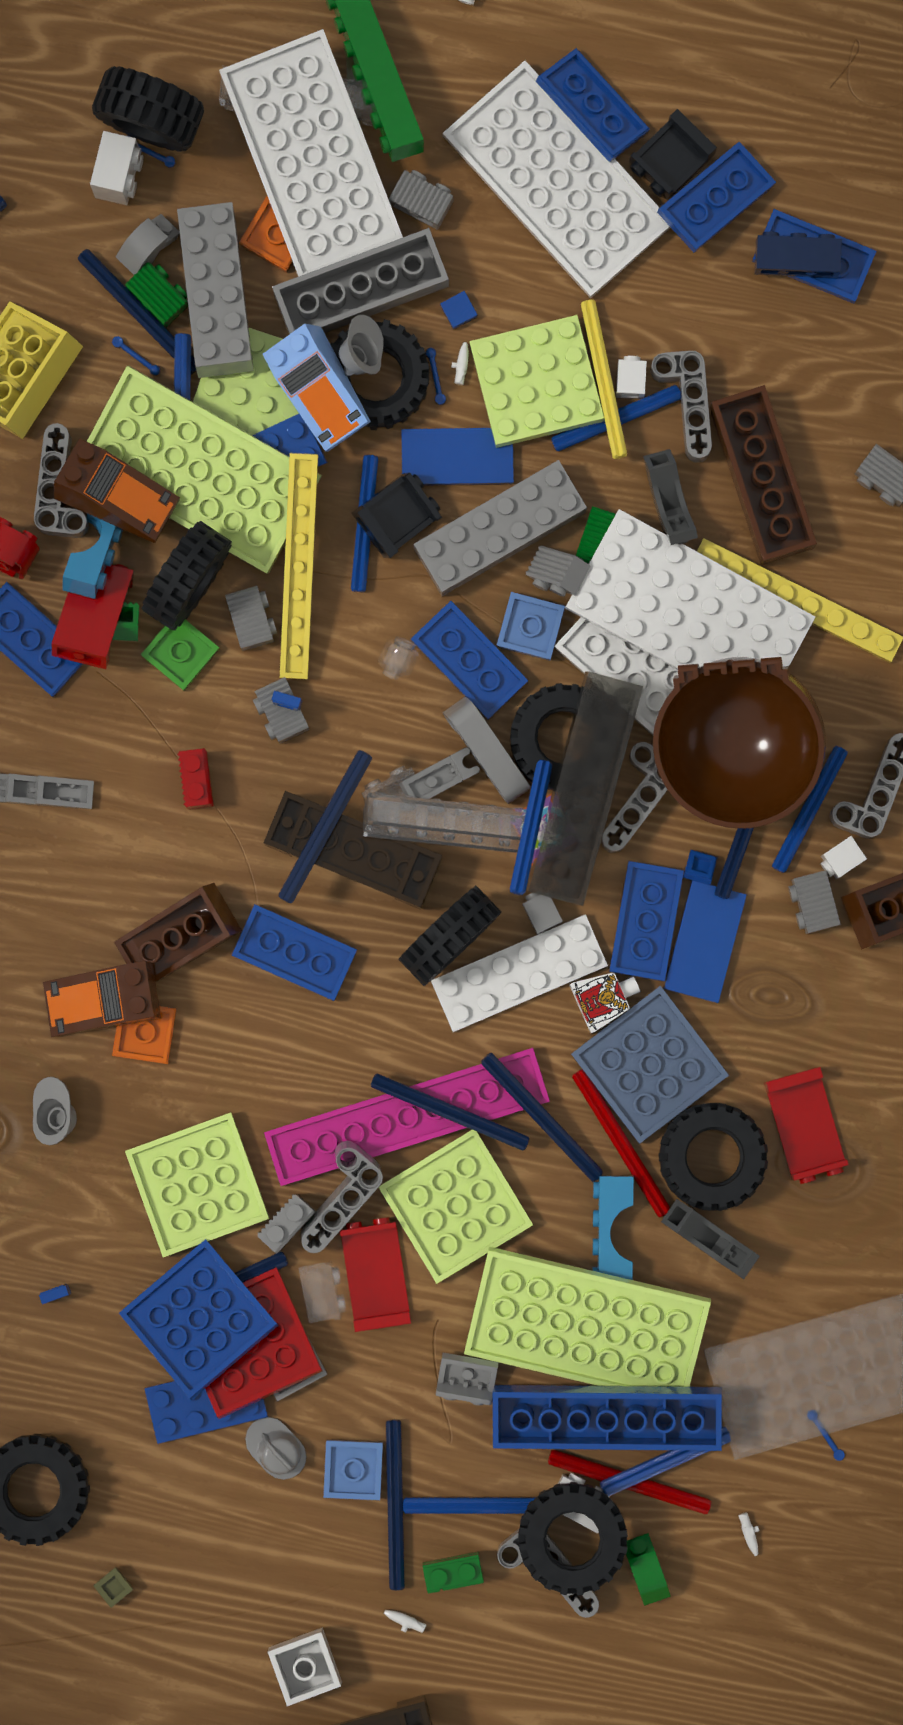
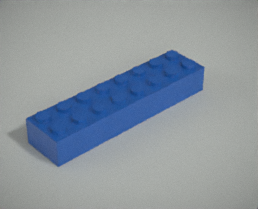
(607, 1417)

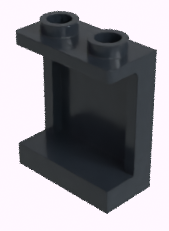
(672, 156)
(397, 514)

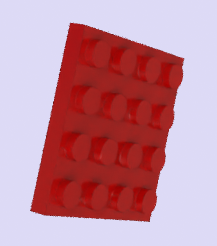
(275, 1361)

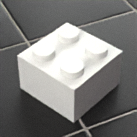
(116, 168)
(304, 1666)

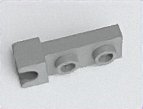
(439, 776)

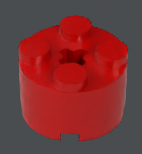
(16, 550)

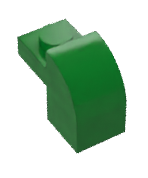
(646, 1569)

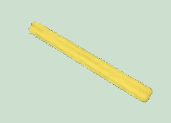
(604, 379)

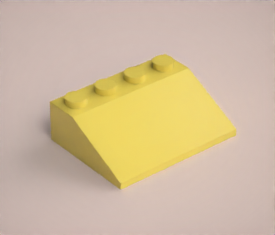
(31, 365)

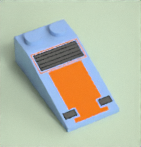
(317, 385)

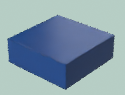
(458, 310)
(286, 701)
(700, 867)
(55, 1293)

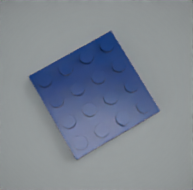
(198, 1319)

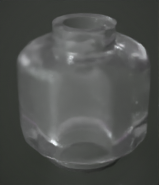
(398, 658)

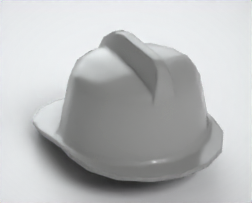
(363, 347)
(52, 1111)
(275, 1448)

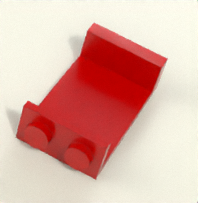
(89, 623)
(805, 1125)
(375, 1275)

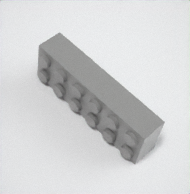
(363, 284)
(215, 290)
(500, 528)

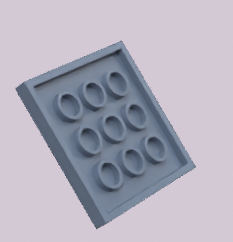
(649, 1064)

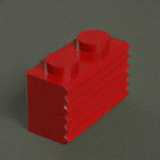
(195, 778)

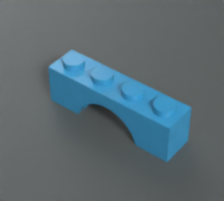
(86, 569)
(613, 1196)

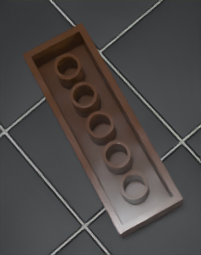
(762, 475)

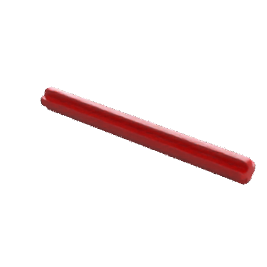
(621, 1143)
(647, 1487)

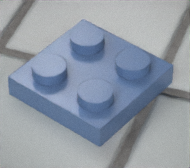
(530, 626)
(353, 1469)

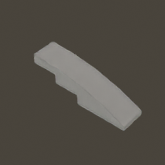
(46, 791)

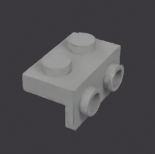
(466, 1379)

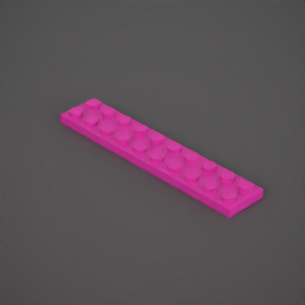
(392, 1124)

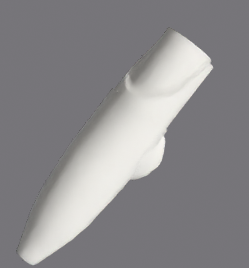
(461, 365)
(749, 1532)
(405, 1620)

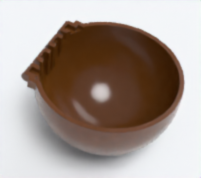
(739, 741)

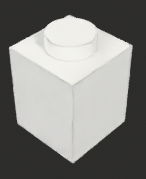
(631, 378)
(842, 858)

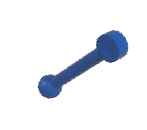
(169, 161)
(119, 343)
(440, 398)
(838, 1453)

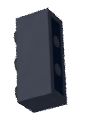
(798, 255)

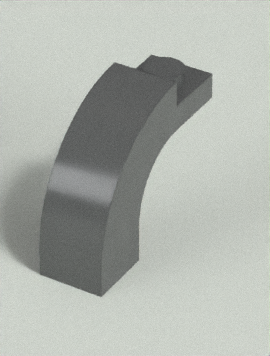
(669, 498)
(710, 1239)

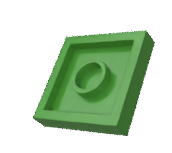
(180, 653)

